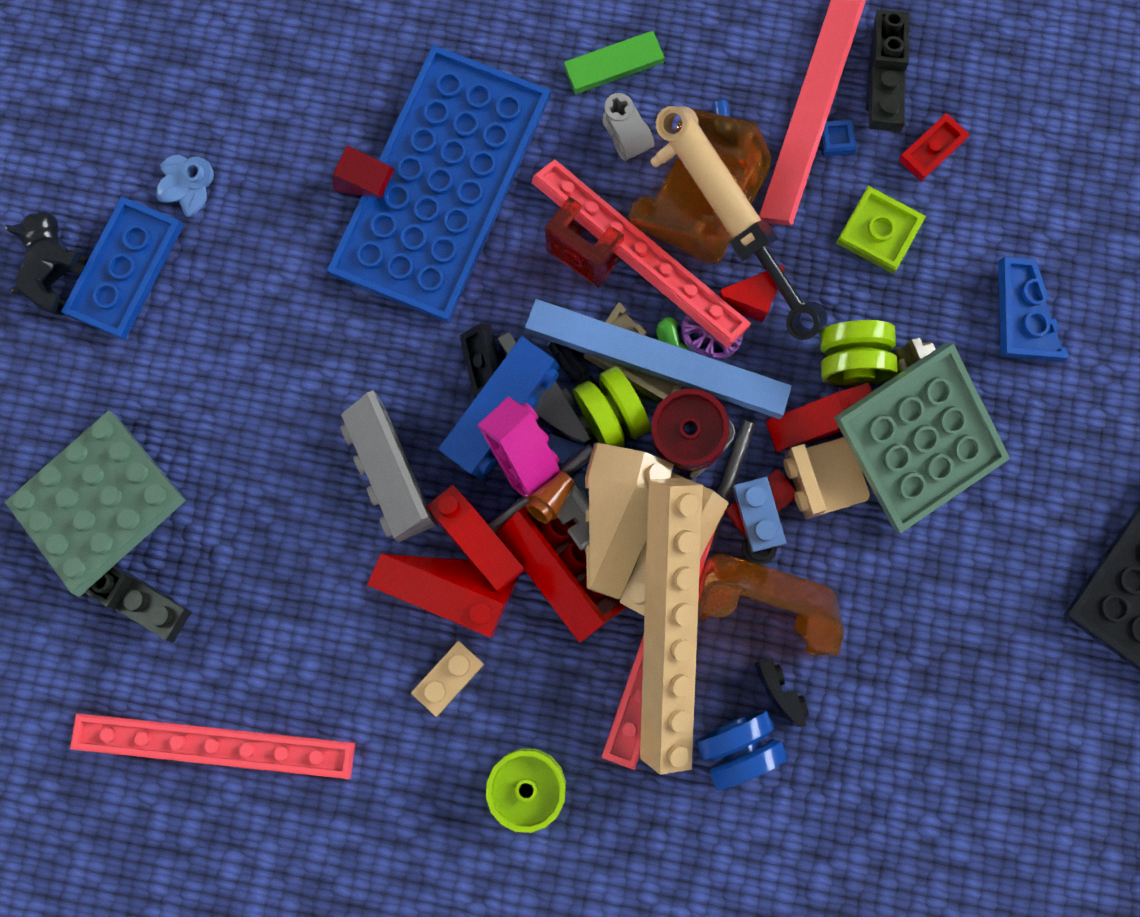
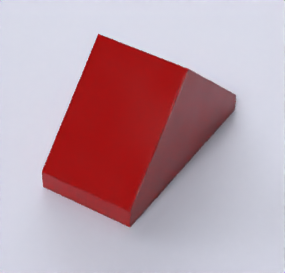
(751, 296)

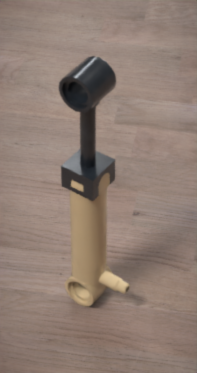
(748, 231)

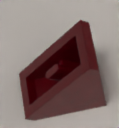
(361, 174)

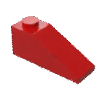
(813, 419)
(475, 538)

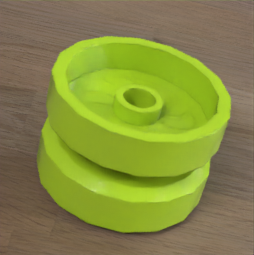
(858, 352)
(612, 408)
(524, 812)

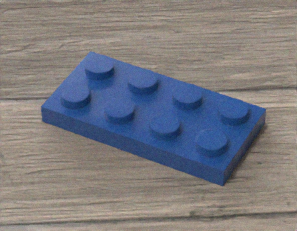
(122, 268)

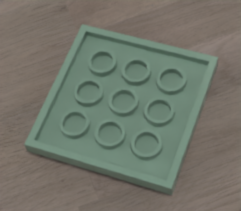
(922, 437)
(94, 503)

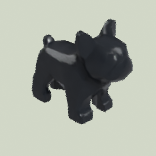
(44, 261)

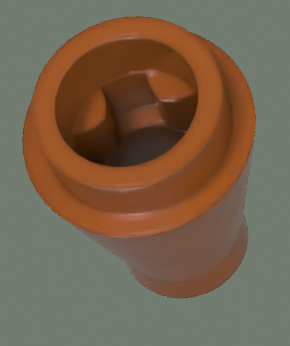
(549, 499)

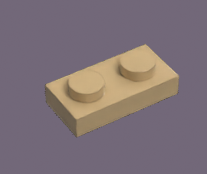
(447, 678)

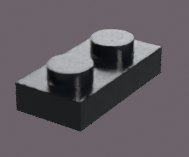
(480, 355)

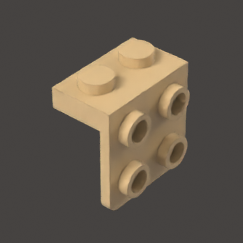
(825, 477)

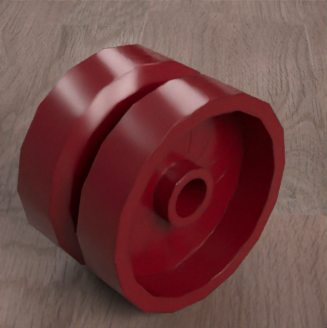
(696, 409)

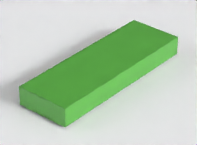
(614, 62)

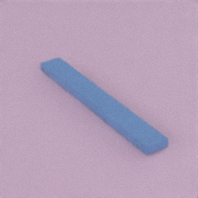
(658, 358)

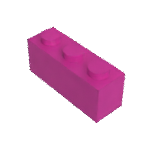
(520, 446)

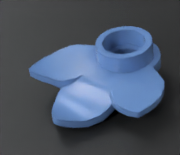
(182, 186)

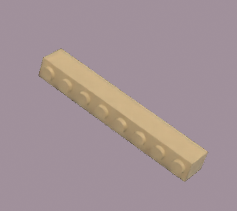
(670, 623)

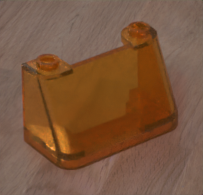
(680, 209)
(815, 604)

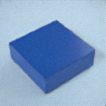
(838, 138)

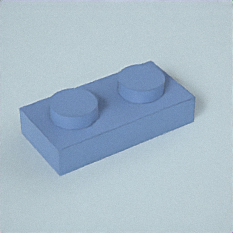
(759, 514)

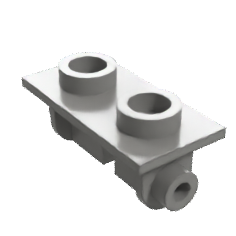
(575, 509)

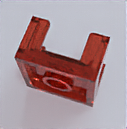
(587, 260)

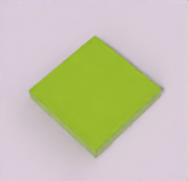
(880, 229)

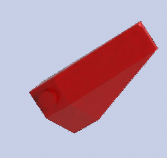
(444, 588)

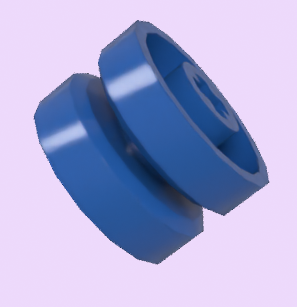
(743, 754)

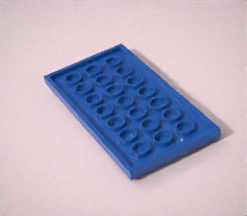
(450, 176)

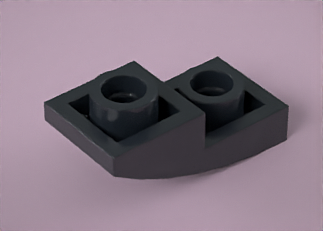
(787, 702)

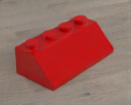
(559, 572)

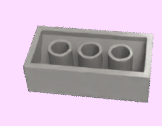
(386, 467)

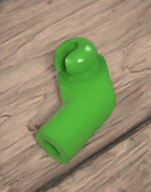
(667, 332)

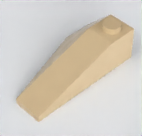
(618, 513)

